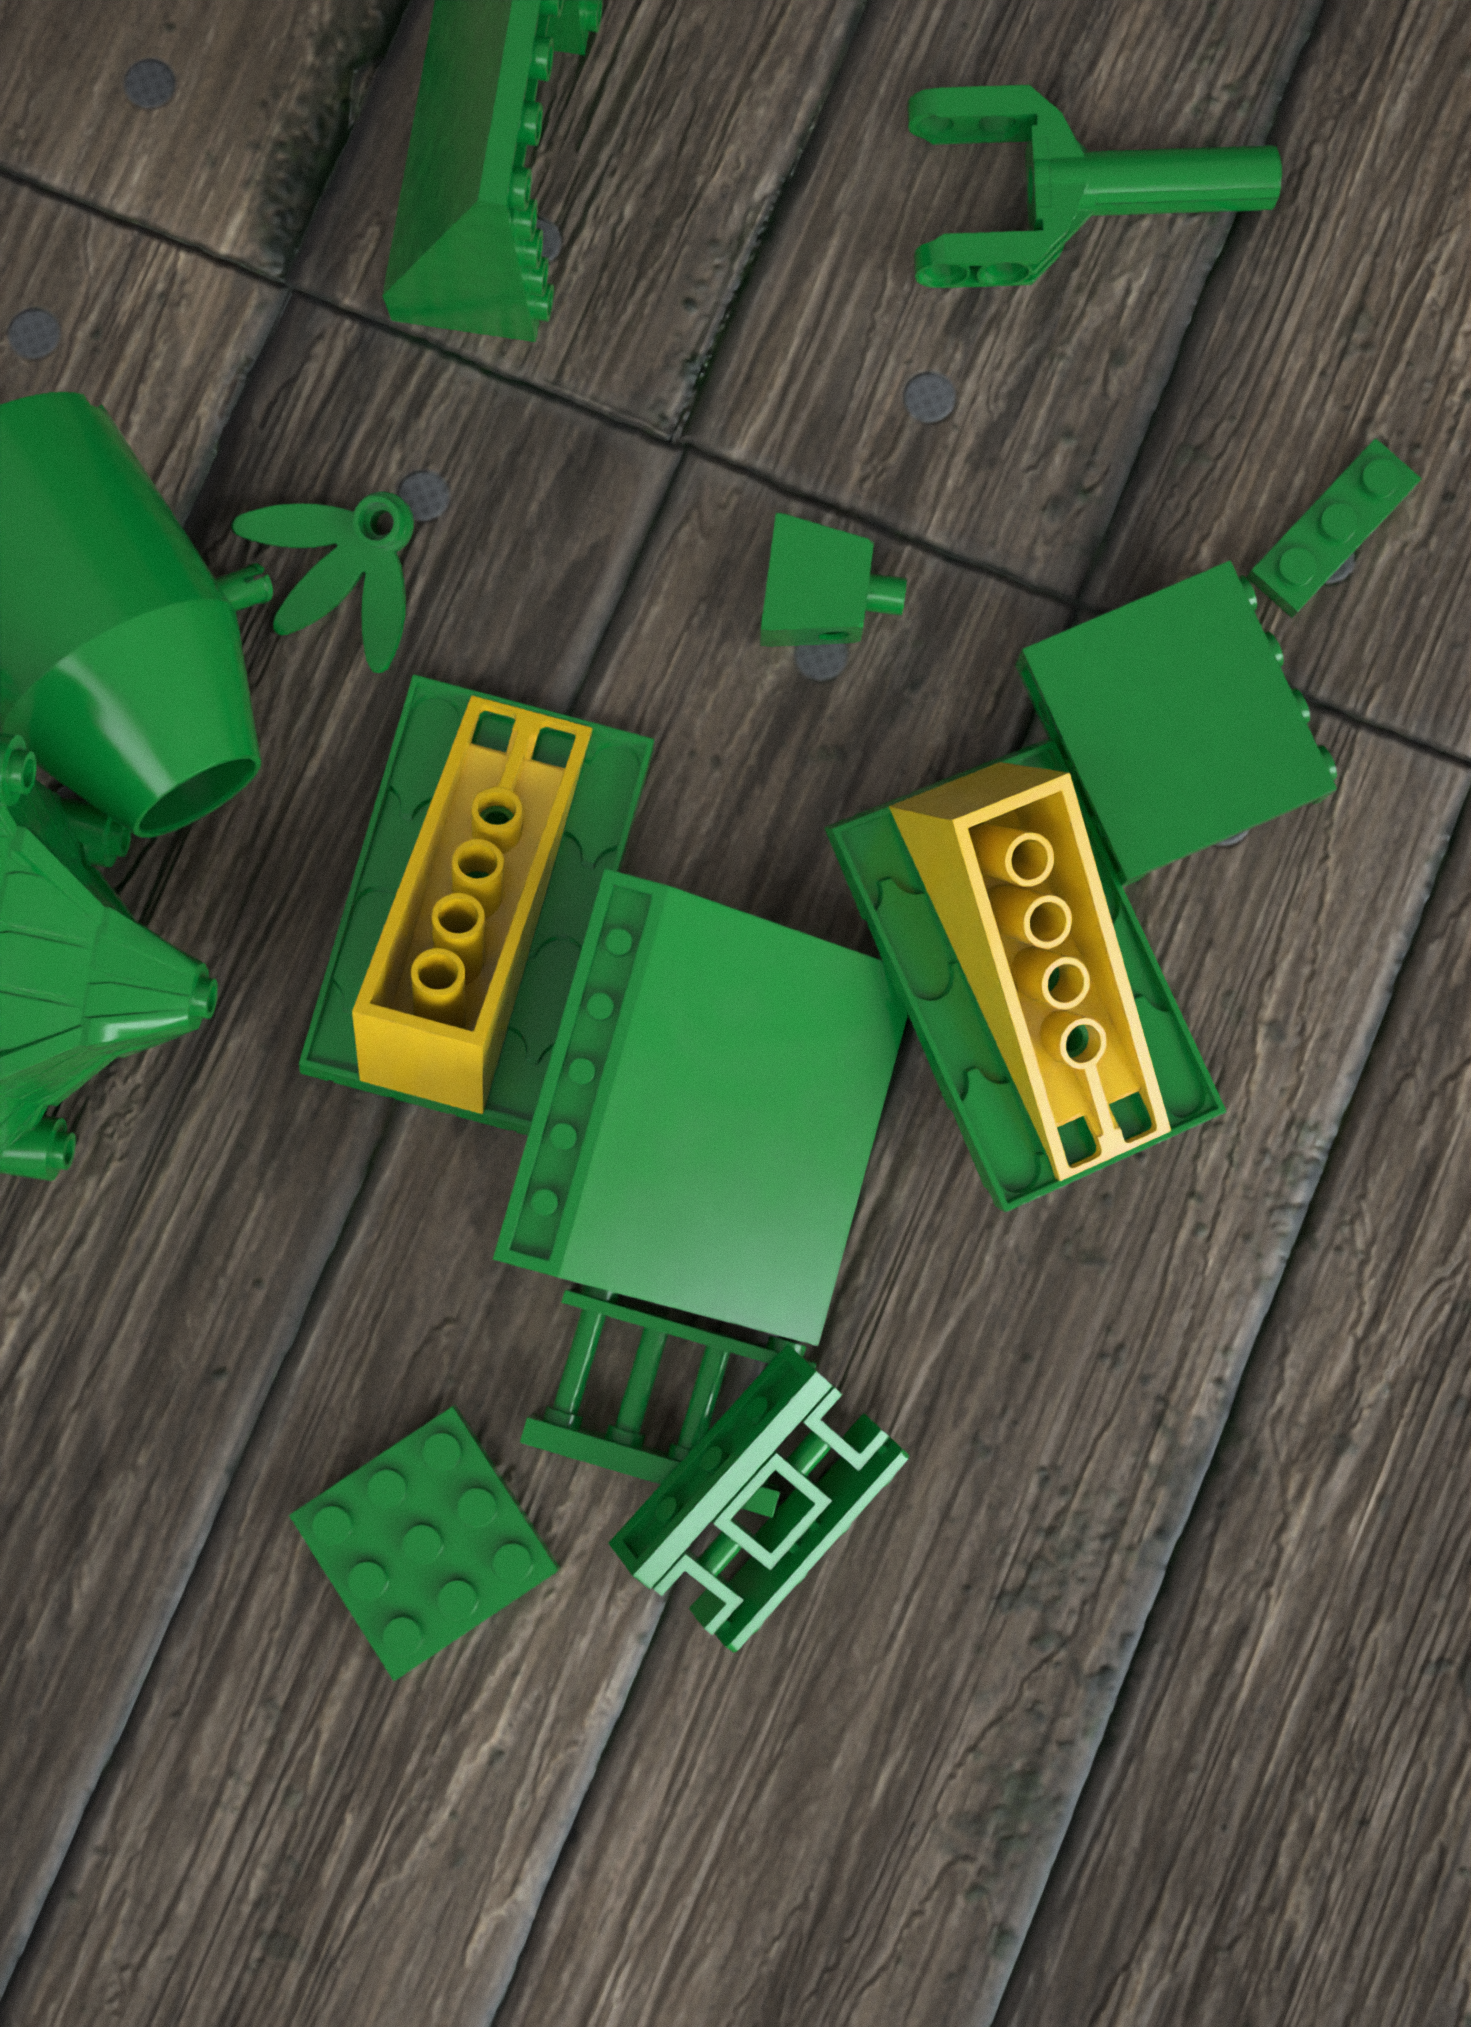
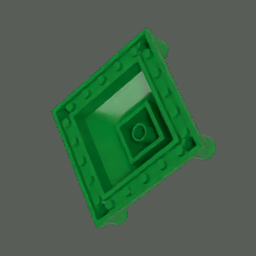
(73, 965)

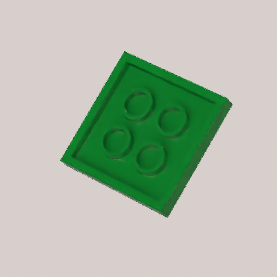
(424, 1542)

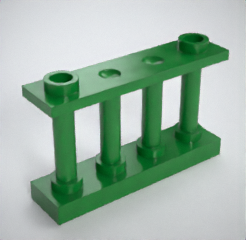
(622, 1445)

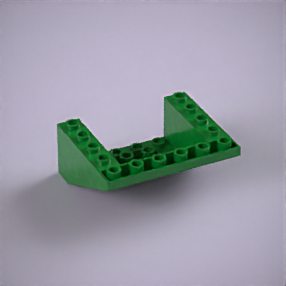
(465, 216)
(705, 1111)

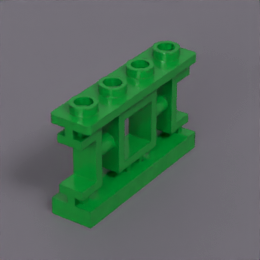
(728, 1470)

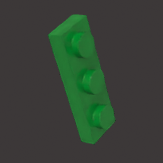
(1333, 528)

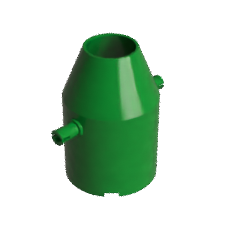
(113, 627)

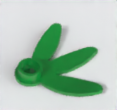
(330, 581)

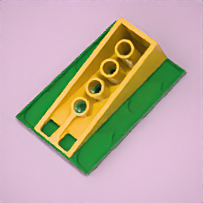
(473, 902)
(1024, 973)

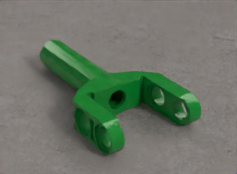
(1071, 182)

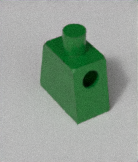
(822, 586)

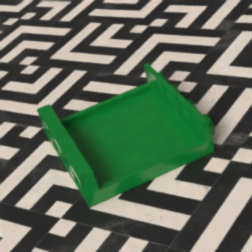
(1177, 721)

